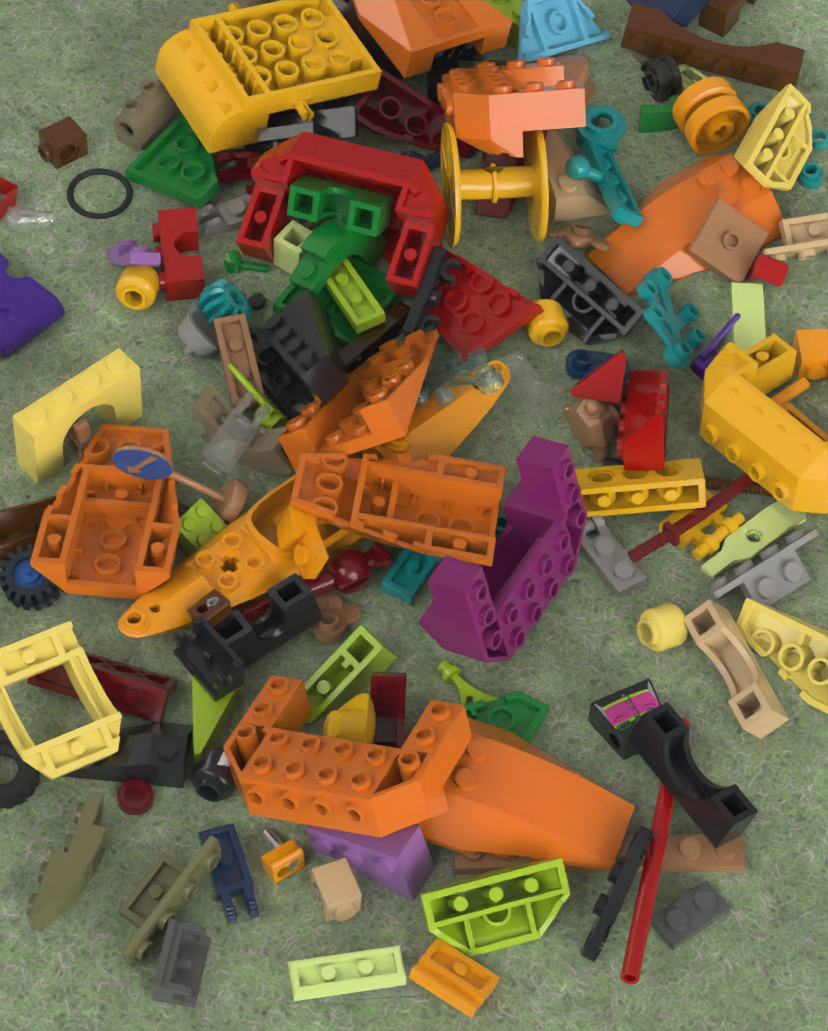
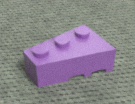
(394, 860)

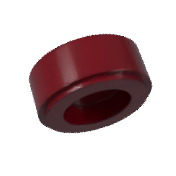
(135, 797)

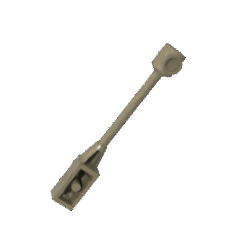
(152, 108)

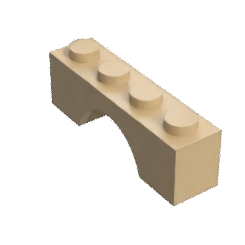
(750, 691)

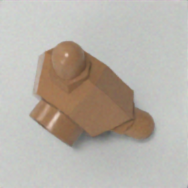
(592, 424)

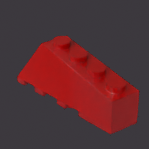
(644, 420)

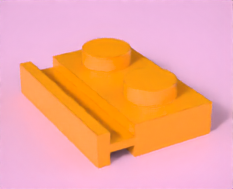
(454, 977)

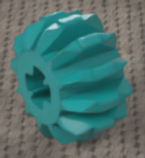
(223, 300)

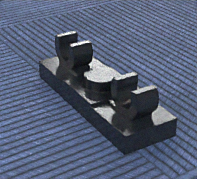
(428, 293)

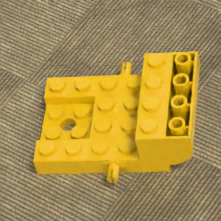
(259, 62)

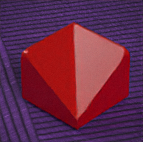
(767, 270)

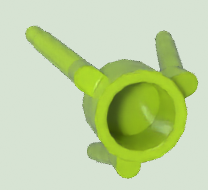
(274, 417)

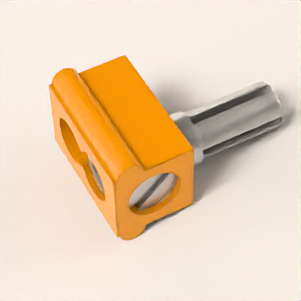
(283, 859)

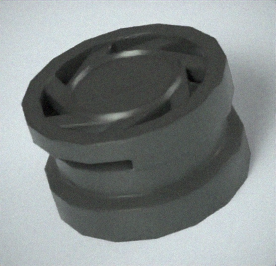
(661, 76)

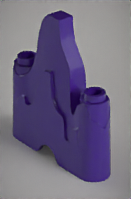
(24, 310)

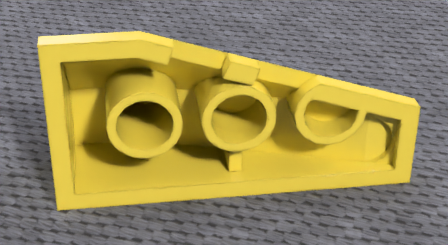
(793, 645)

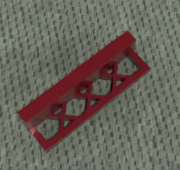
(126, 686)

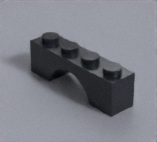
(664, 745)

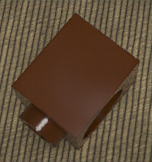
(62, 143)

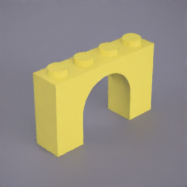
(41, 427)

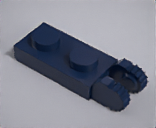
(232, 873)

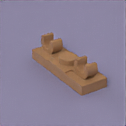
(237, 348)

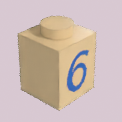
(336, 890)

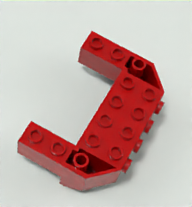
(416, 208)

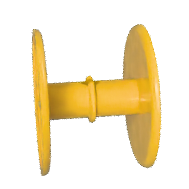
(495, 183)

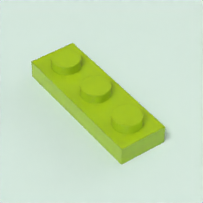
(354, 298)

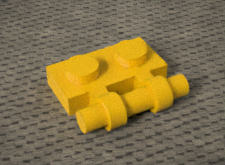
(706, 543)

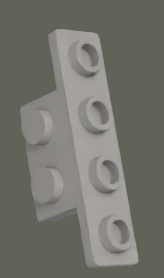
(769, 577)

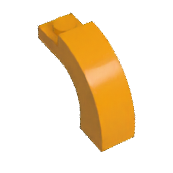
(299, 534)

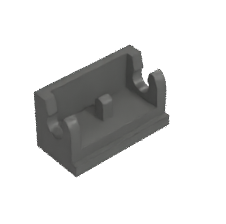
(181, 964)

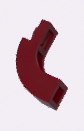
(389, 700)

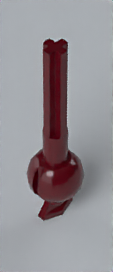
(345, 570)

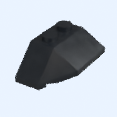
(590, 301)

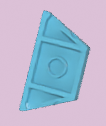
(555, 28)

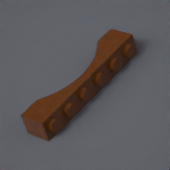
(763, 65)

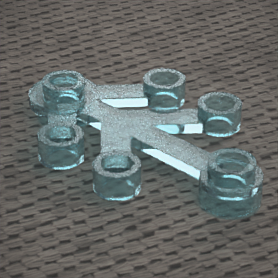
(453, 373)

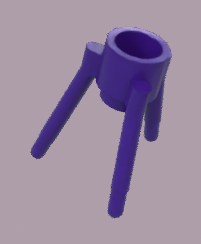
(703, 360)

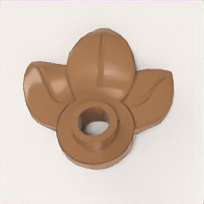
(579, 236)
(335, 617)

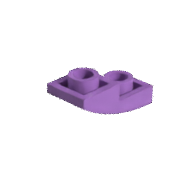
(129, 254)

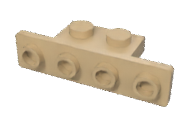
(801, 238)

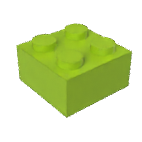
(198, 526)

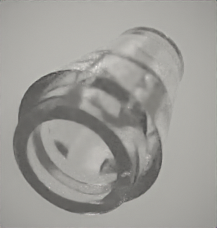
(28, 219)

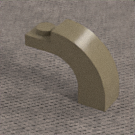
(263, 452)

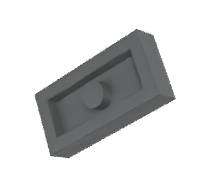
(689, 915)

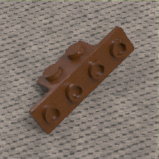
(21, 525)

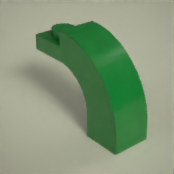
(327, 248)

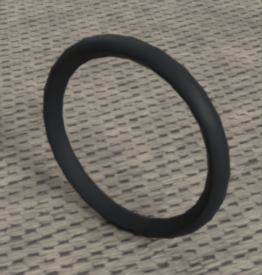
(129, 193)

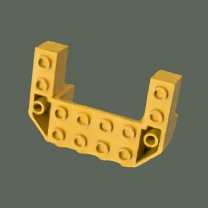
(757, 431)

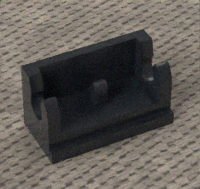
(209, 659)

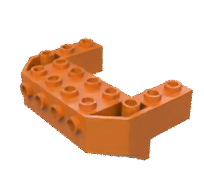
(497, 103)
(341, 780)

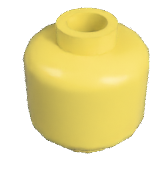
(662, 627)

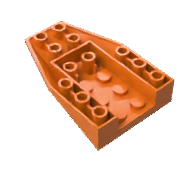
(418, 29)
(369, 408)

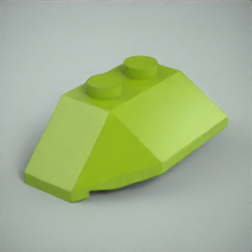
(497, 906)

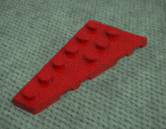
(476, 309)

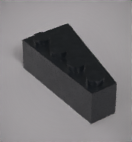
(308, 344)

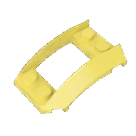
(76, 747)

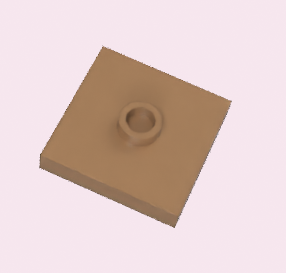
(727, 242)

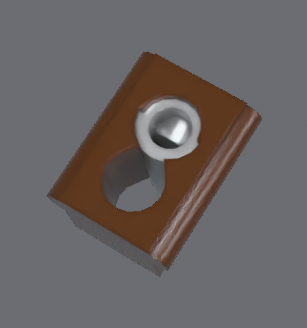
(212, 607)

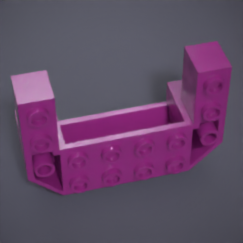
(493, 608)

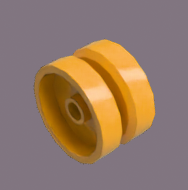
(711, 115)

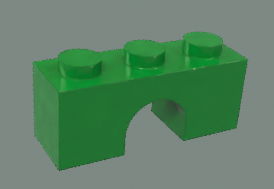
(319, 198)

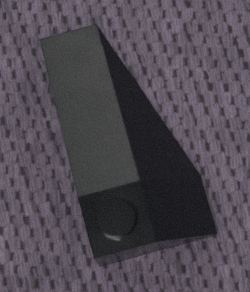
(145, 752)

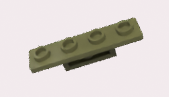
(161, 895)

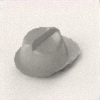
(197, 333)

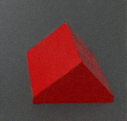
(603, 382)

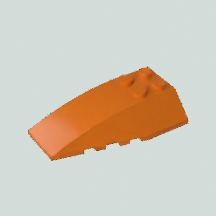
(674, 217)
(408, 503)
(109, 527)
(526, 804)

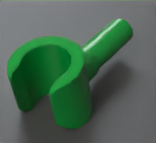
(235, 264)

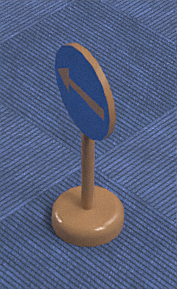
(154, 465)

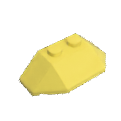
(778, 140)

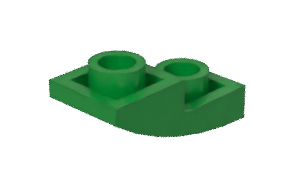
(657, 118)

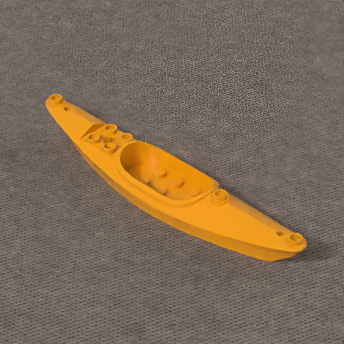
(246, 554)

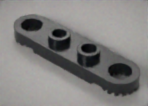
(277, 377)
(609, 905)

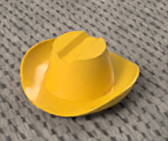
(352, 721)

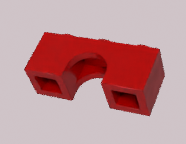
(181, 274)

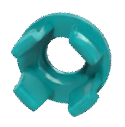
(605, 137)

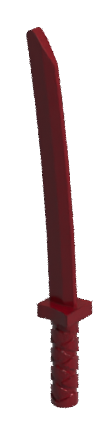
(672, 532)

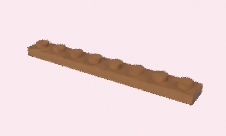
(681, 854)

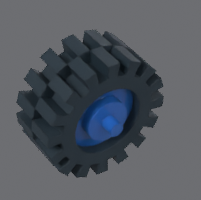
(23, 583)

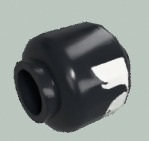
(213, 776)

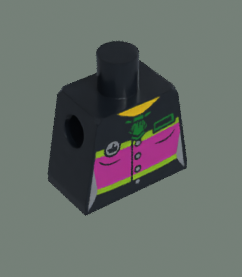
(619, 712)

